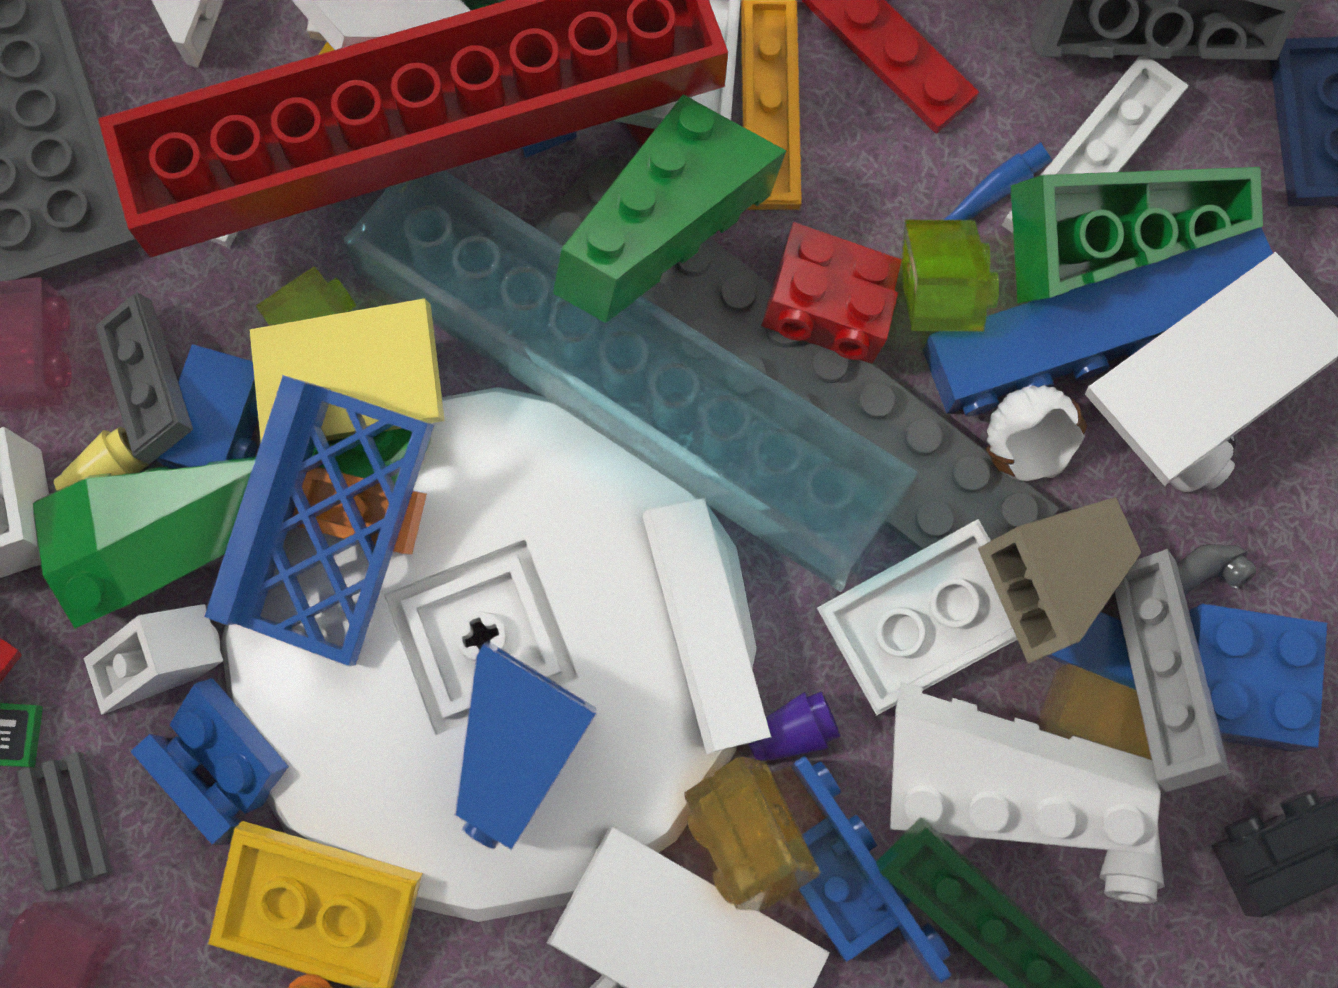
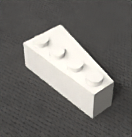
(1014, 781)

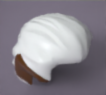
(1035, 433)

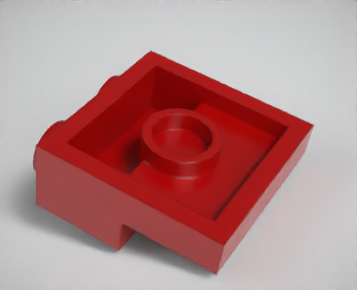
(833, 294)

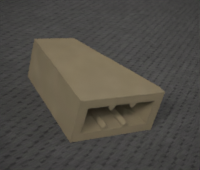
(1060, 573)

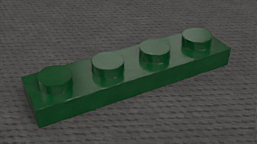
(979, 913)

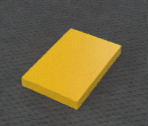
(314, 908)

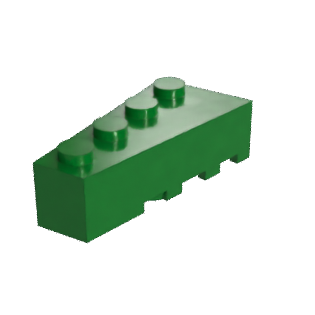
(665, 203)
(1107, 223)

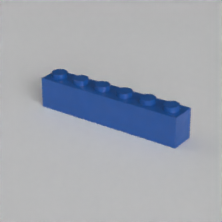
(1083, 326)

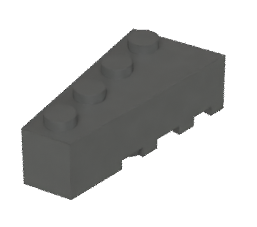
(1164, 28)

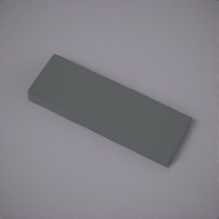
(143, 378)

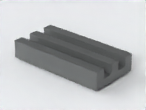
(40, 827)

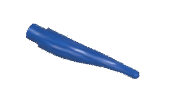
(998, 182)

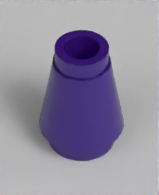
(797, 729)

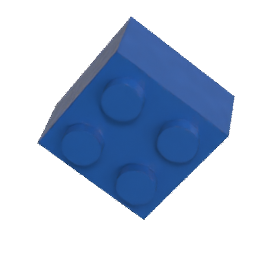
(1262, 675)

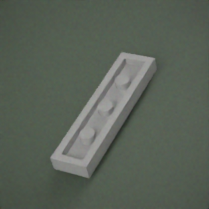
(1169, 674)

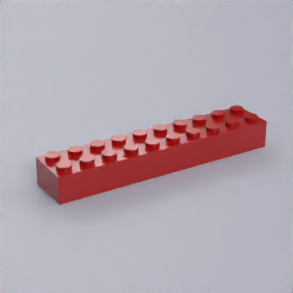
(400, 110)

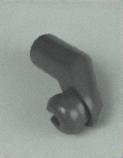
(1216, 561)

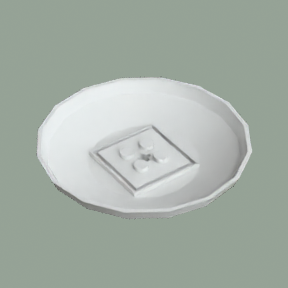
(548, 542)

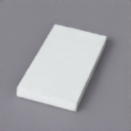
(1218, 368)
(668, 928)

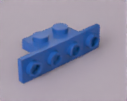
(851, 894)

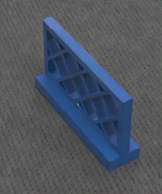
(268, 511)

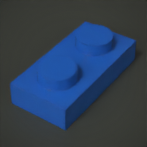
(228, 745)
(174, 770)

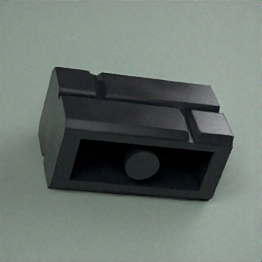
(1284, 857)

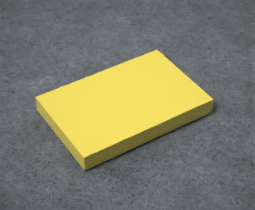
(367, 354)

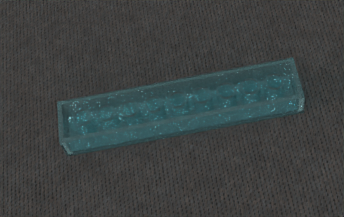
(637, 378)

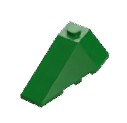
(135, 532)

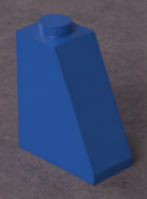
(514, 745)

